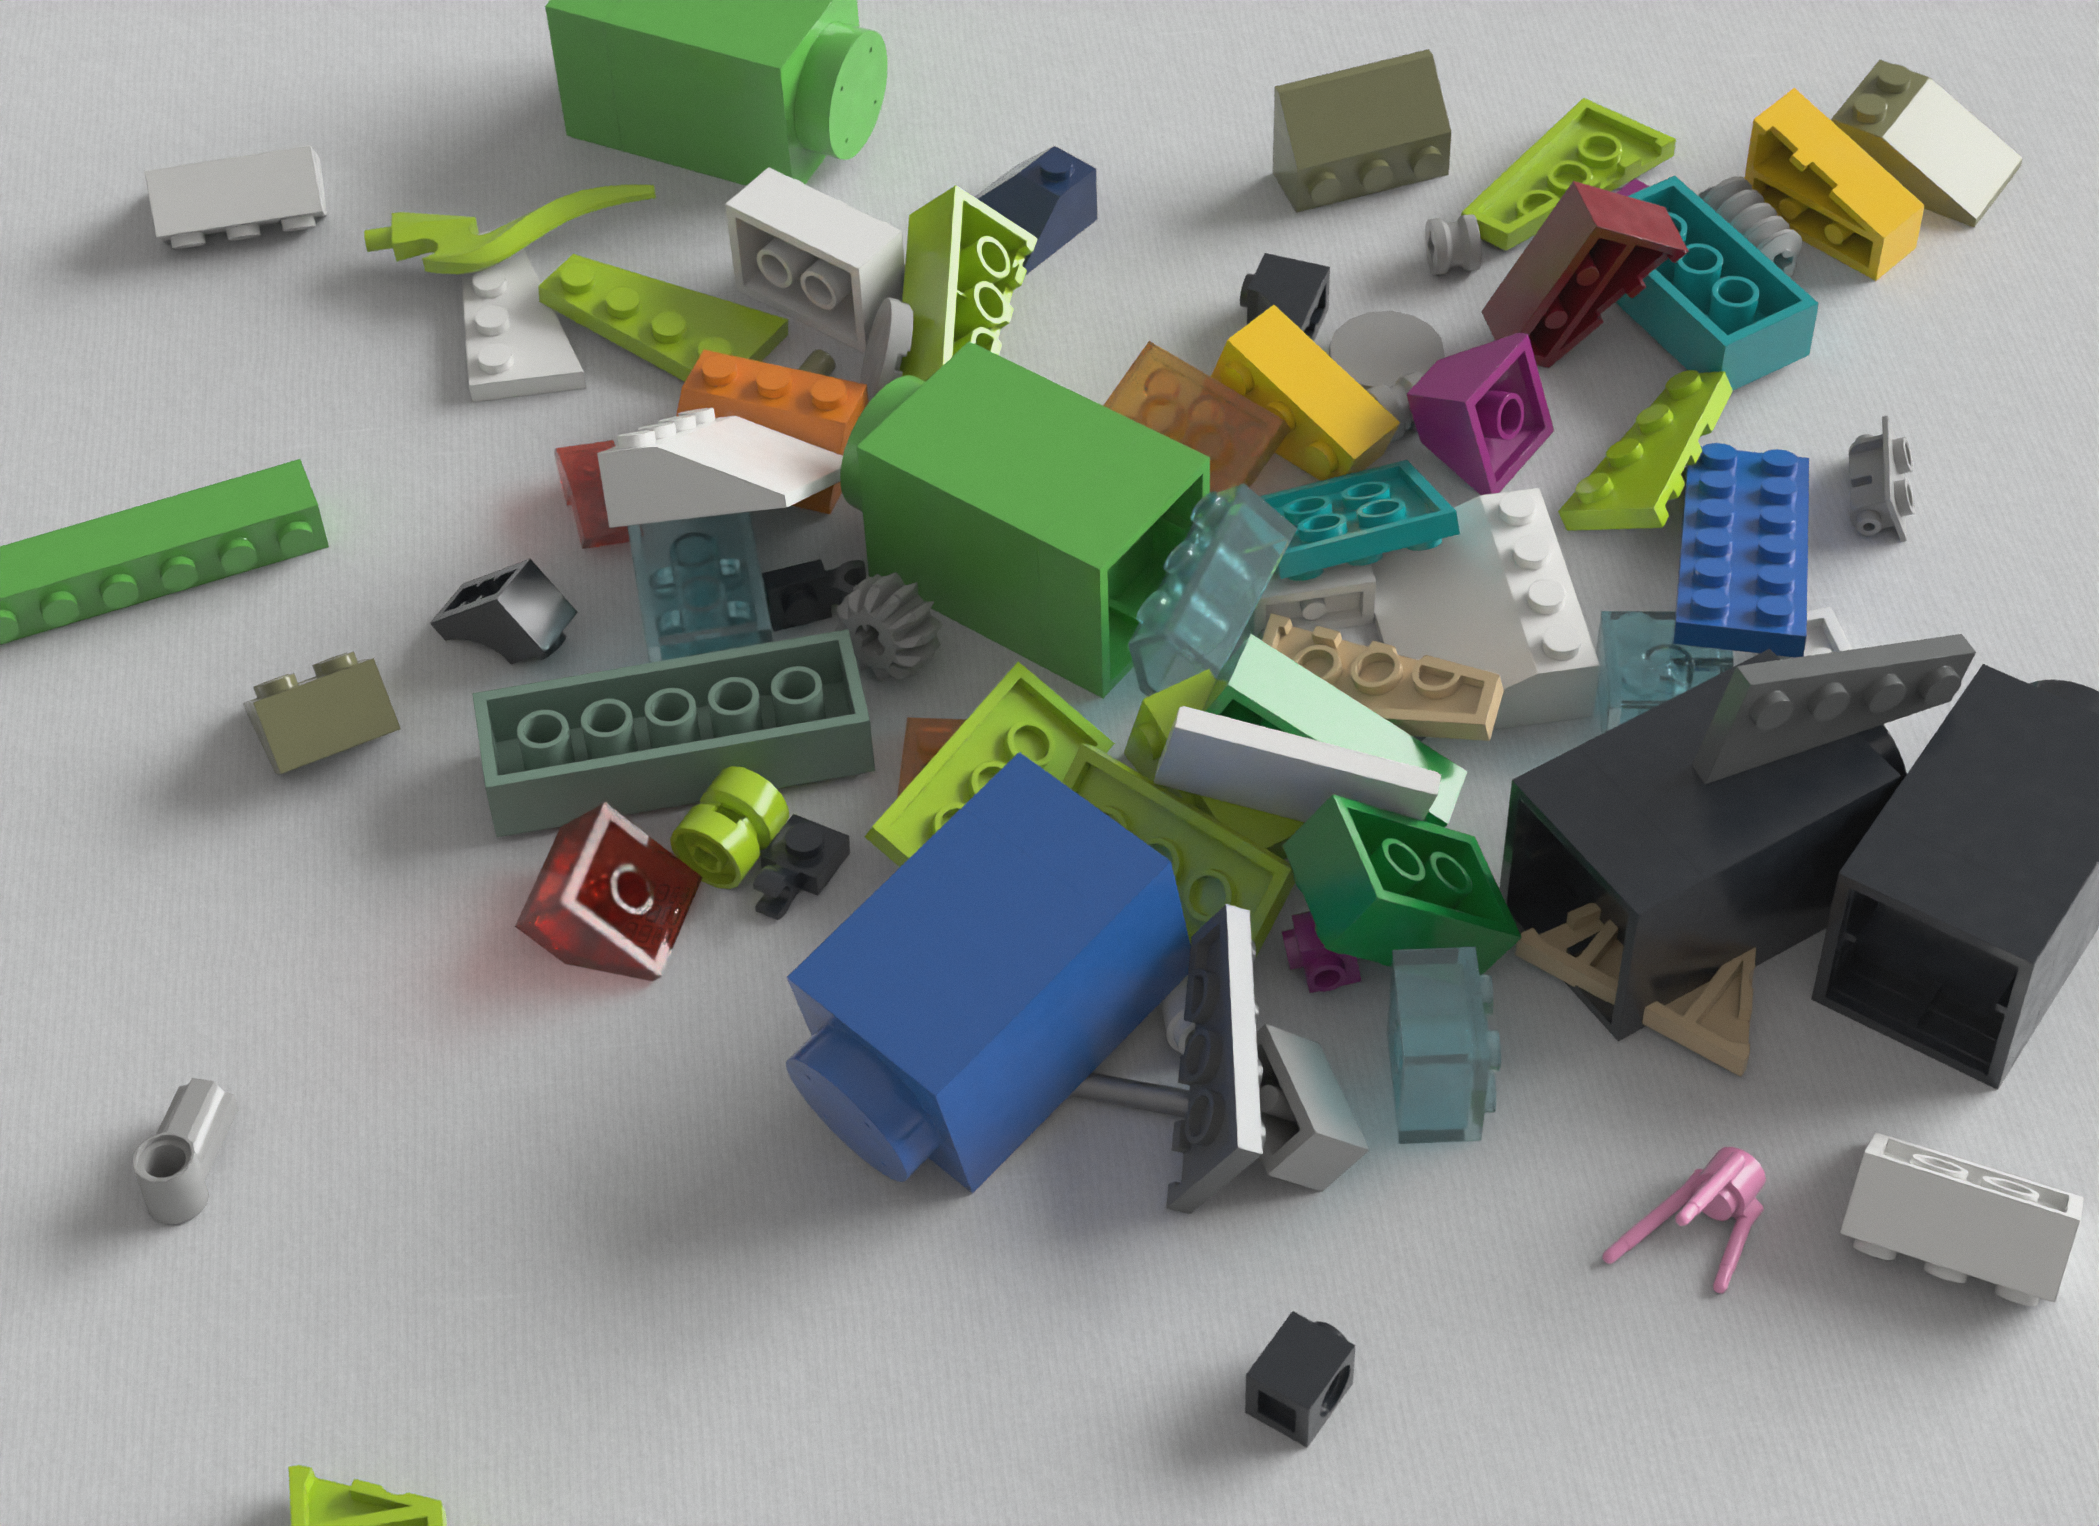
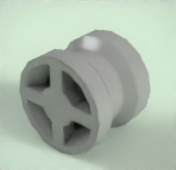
(1453, 244)

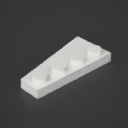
(513, 338)

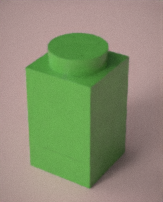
(720, 81)
(1021, 509)

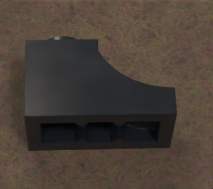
(1291, 285)
(508, 611)

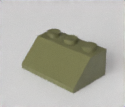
(1360, 131)

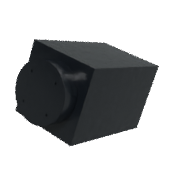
(1683, 862)
(1974, 879)

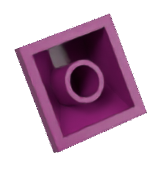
(1483, 411)

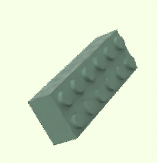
(669, 728)

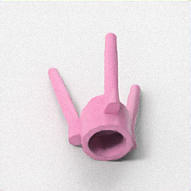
(1720, 1191)

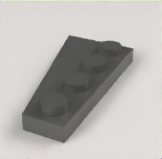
(1820, 698)
(1219, 1062)

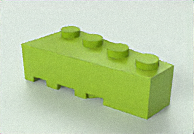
(959, 278)

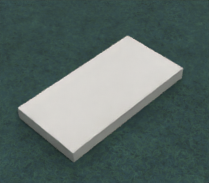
(1284, 770)

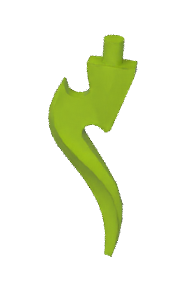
(463, 251)

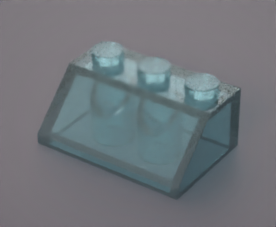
(1208, 588)

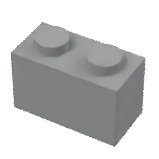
(1304, 1112)

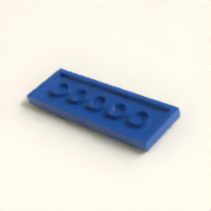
(1744, 552)

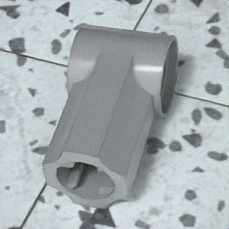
(180, 1155)

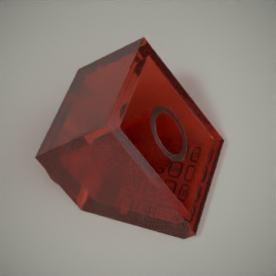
(609, 897)

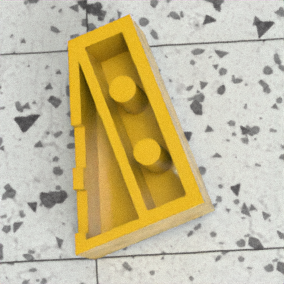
(1830, 188)
(1330, 415)

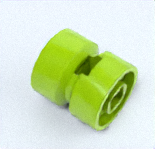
(730, 827)

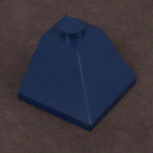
(1047, 197)

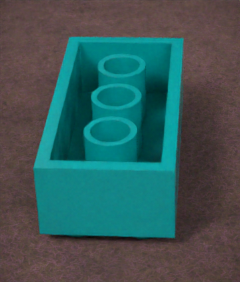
(1721, 300)

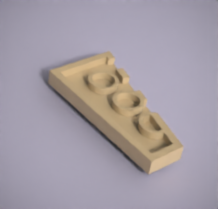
(1416, 695)

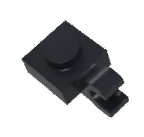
(807, 591)
(798, 858)

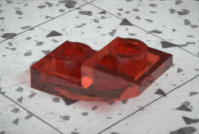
(584, 491)

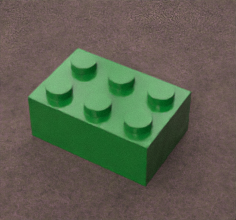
(1396, 885)

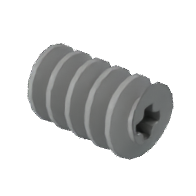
(1755, 221)

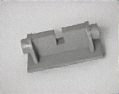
(1879, 489)

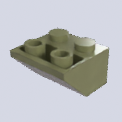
(321, 714)

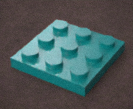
(1361, 518)

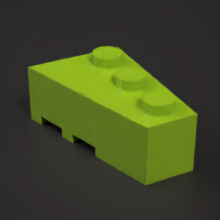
(1147, 744)

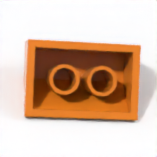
(782, 399)

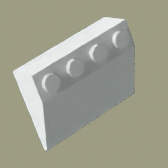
(709, 469)
(1497, 605)

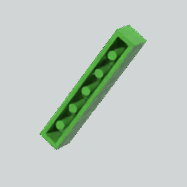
(157, 549)

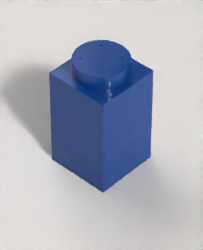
(986, 979)

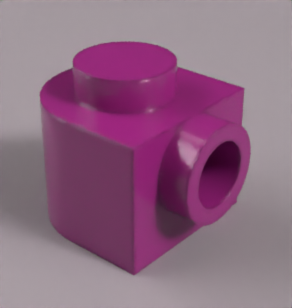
(1322, 967)

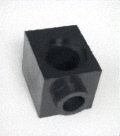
(1300, 1378)

